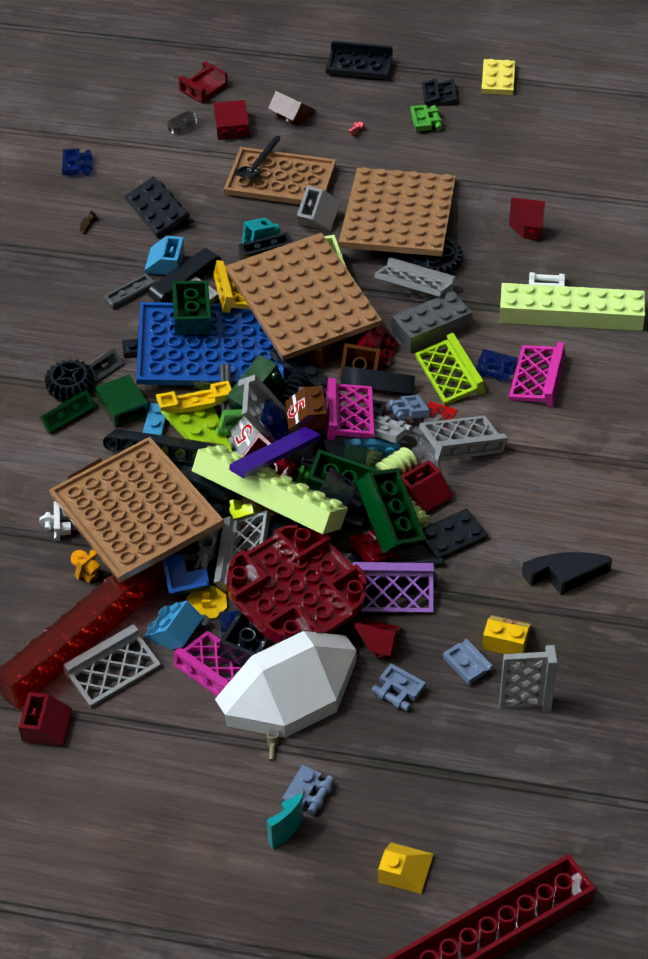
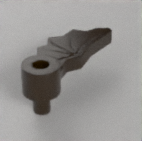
(86, 222)

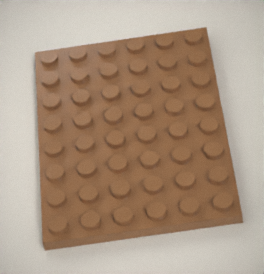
(398, 212)
(303, 296)
(136, 509)

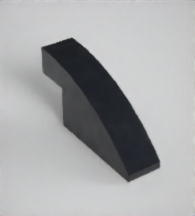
(566, 569)

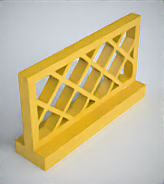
(226, 289)

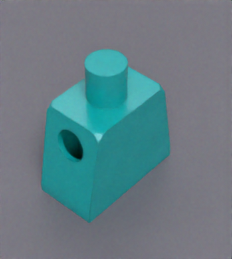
(259, 229)

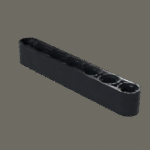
(173, 444)

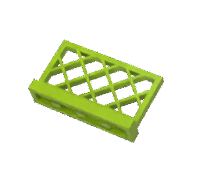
(462, 365)

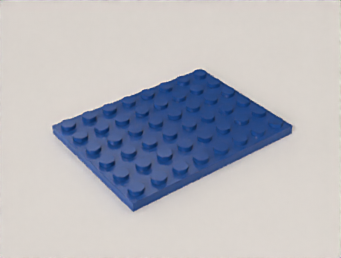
(193, 358)

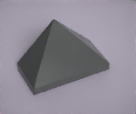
(105, 364)

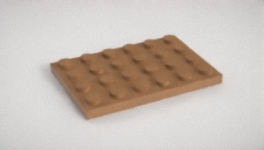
(281, 176)

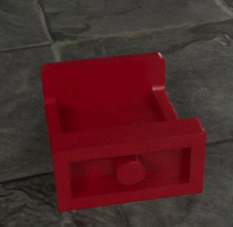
(204, 83)
(231, 119)

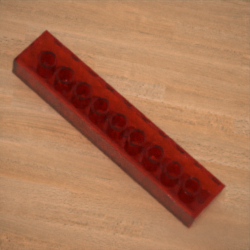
(76, 633)

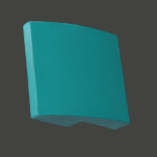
(286, 822)

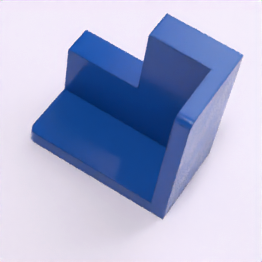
(183, 582)

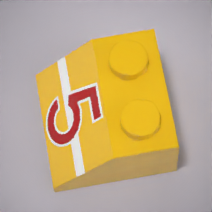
(505, 635)

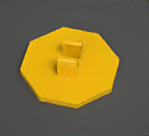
(208, 602)

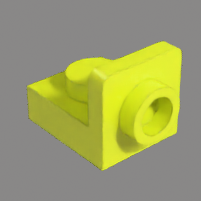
(239, 510)

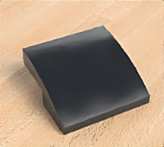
(439, 93)

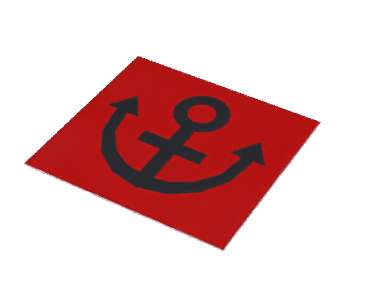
(435, 409)

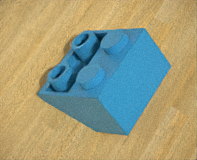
(165, 255)
(174, 625)

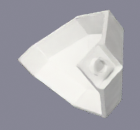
(289, 684)

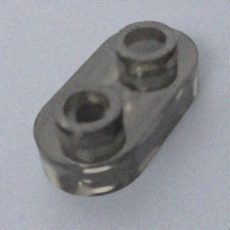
(182, 122)

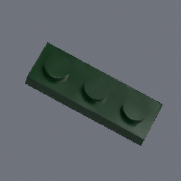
(67, 411)

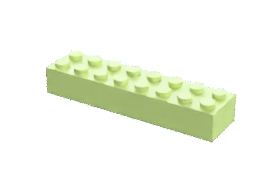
(572, 306)
(272, 490)

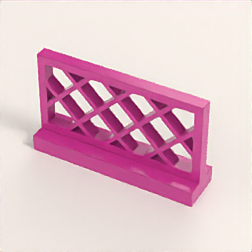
(551, 374)
(335, 410)
(194, 666)

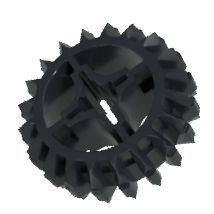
(68, 379)

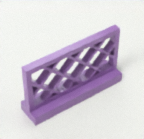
(398, 570)

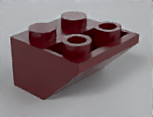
(379, 339)
(427, 486)
(44, 720)

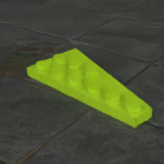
(198, 425)

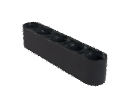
(198, 265)

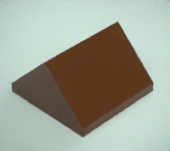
(361, 357)

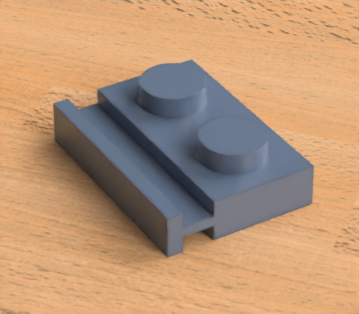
(467, 661)

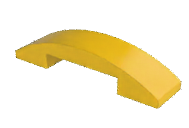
(194, 401)

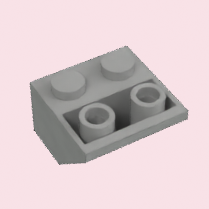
(318, 209)

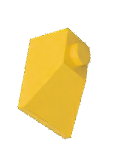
(404, 867)

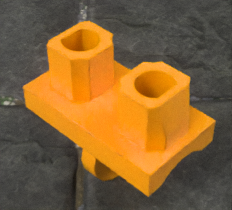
(85, 565)

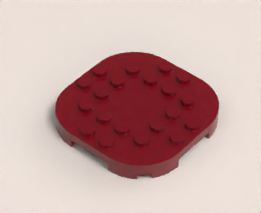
(295, 584)

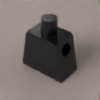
(340, 488)

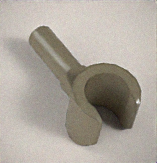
(272, 742)

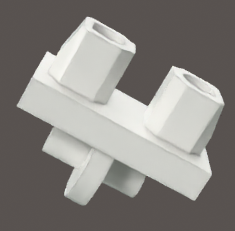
(60, 528)

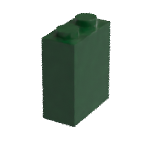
(122, 401)

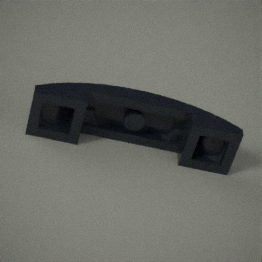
(378, 379)
(214, 489)

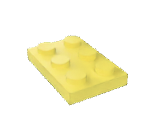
(498, 77)

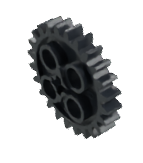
(449, 260)

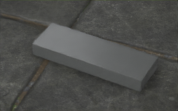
(128, 291)

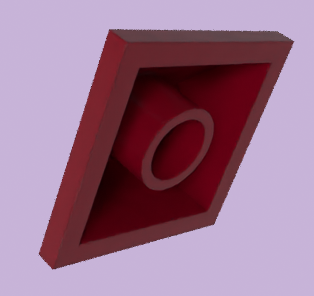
(527, 217)
(379, 636)

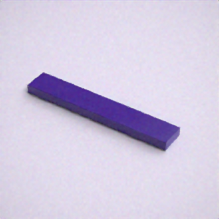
(274, 452)

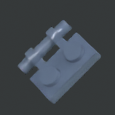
(410, 406)
(401, 682)
(305, 783)

